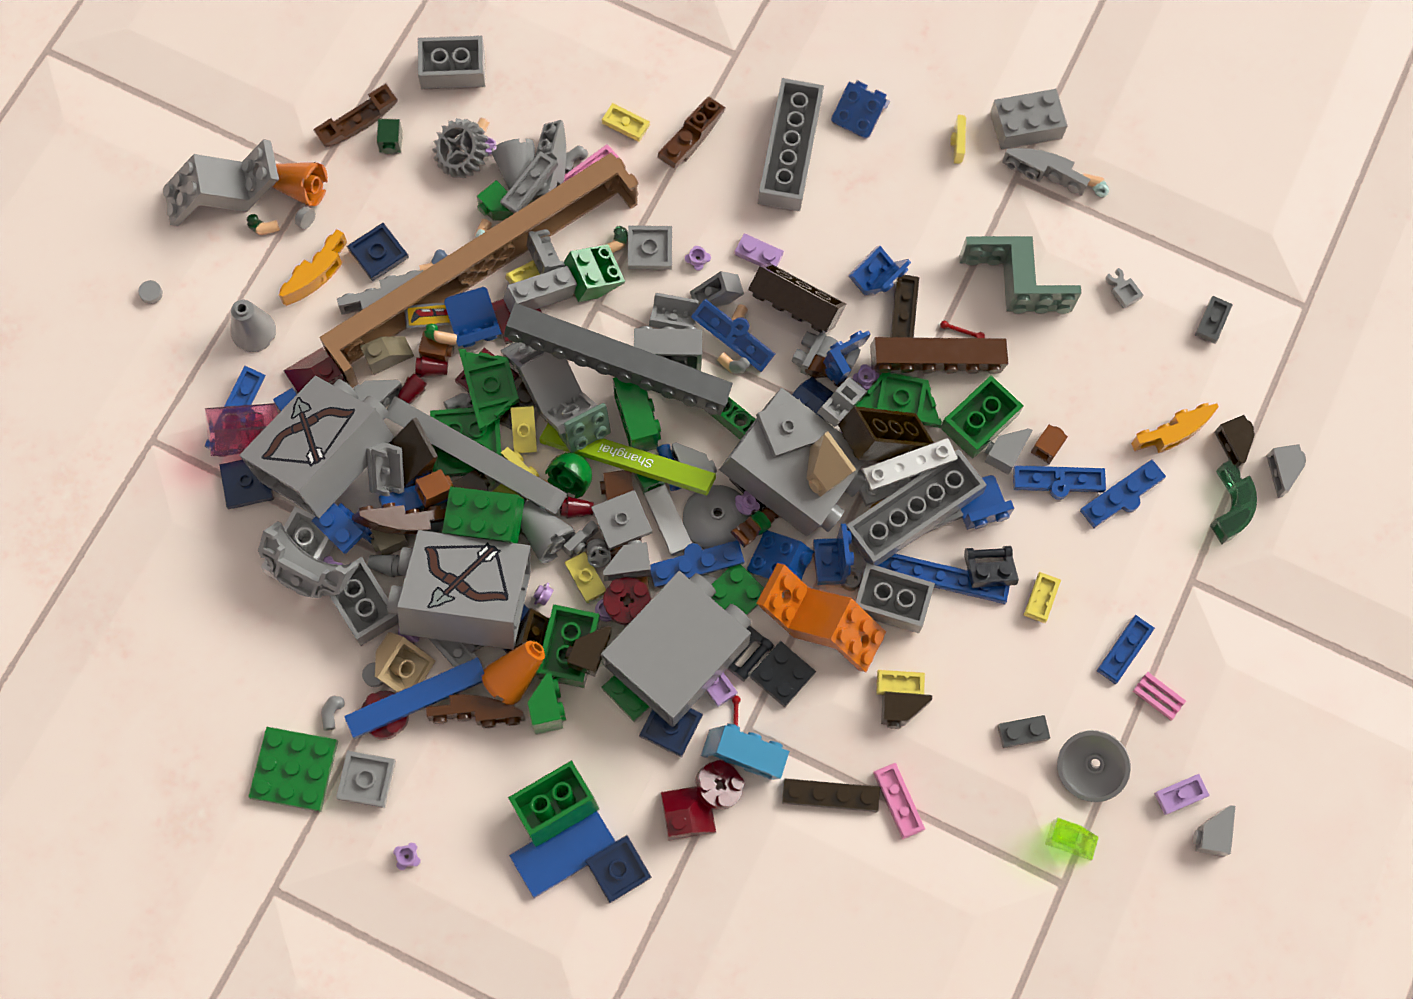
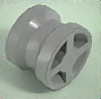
(596, 558)

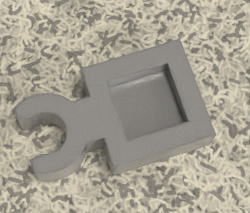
(1125, 290)
(577, 543)

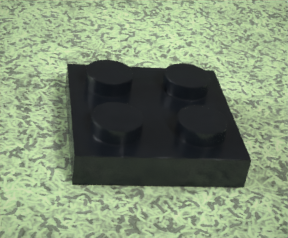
(782, 674)

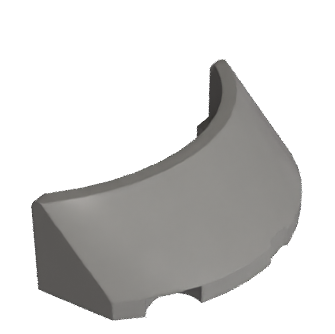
(300, 570)

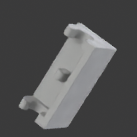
(543, 251)
(385, 469)

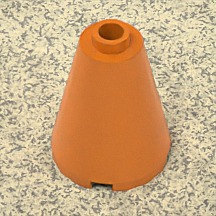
(302, 181)
(513, 672)

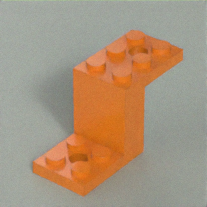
(821, 617)

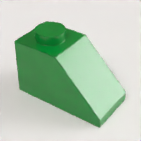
(490, 204)

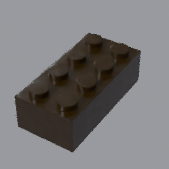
(796, 297)
(882, 433)

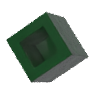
(389, 136)

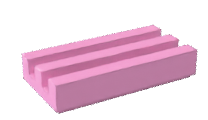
(1166, 690)

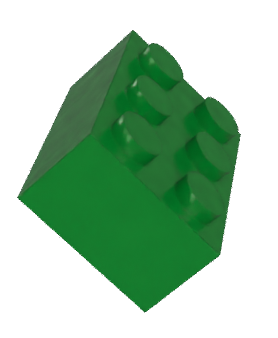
(637, 415)
(981, 416)
(483, 514)
(563, 629)
(553, 803)

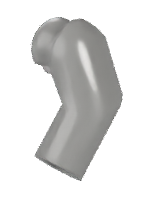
(461, 400)

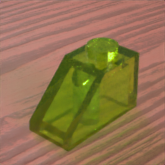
(1072, 838)

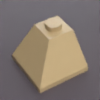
(827, 465)
(401, 663)

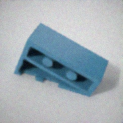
(746, 751)

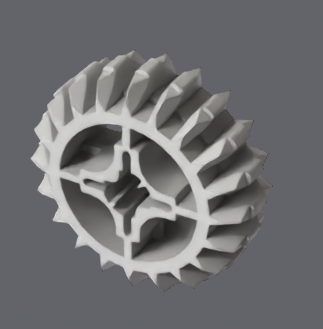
(471, 141)

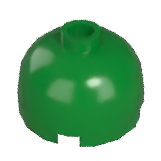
(570, 474)

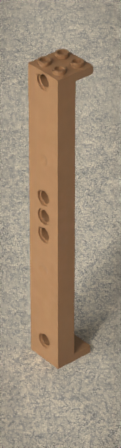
(480, 258)

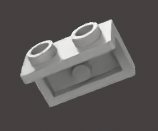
(672, 311)

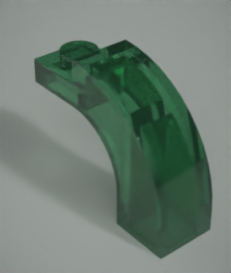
(1243, 503)

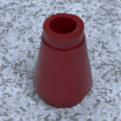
(430, 367)
(412, 389)
(575, 508)

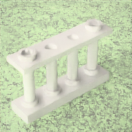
(896, 472)

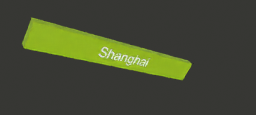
(638, 462)

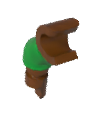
(754, 526)

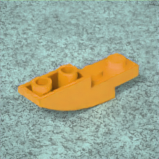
(310, 277)
(1180, 429)

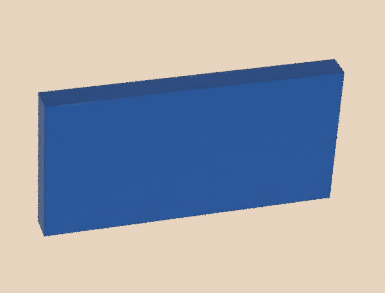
(561, 855)

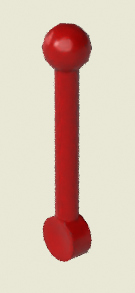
(944, 324)
(736, 700)

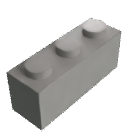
(541, 289)

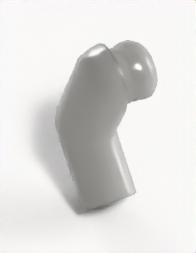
(573, 154)
(328, 710)

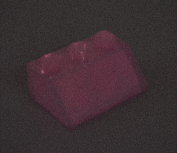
(235, 427)

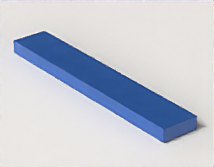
(944, 577)
(415, 698)

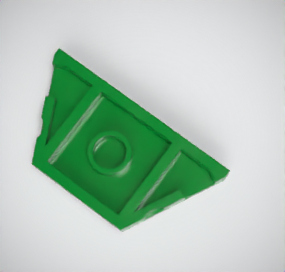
(489, 385)
(903, 394)

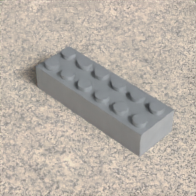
(790, 144)
(915, 509)

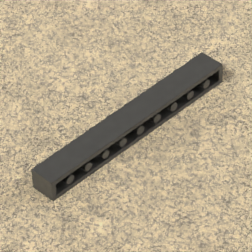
(617, 359)

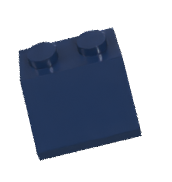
(813, 394)

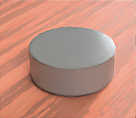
(304, 217)
(150, 292)
(368, 676)

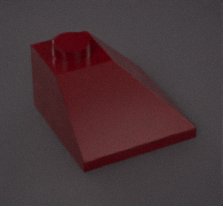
(315, 364)
(686, 814)

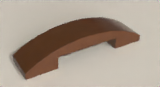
(357, 119)

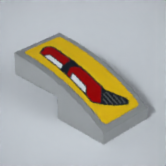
(426, 314)

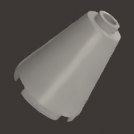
(513, 158)
(251, 326)
(544, 531)

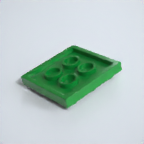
(464, 422)
(293, 769)

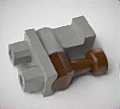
(812, 362)

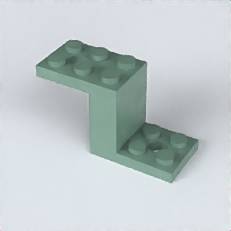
(1019, 274)

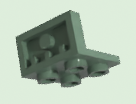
(586, 428)

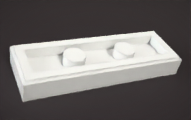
(667, 519)

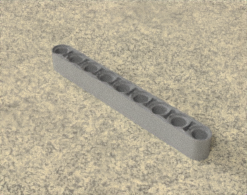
(479, 457)

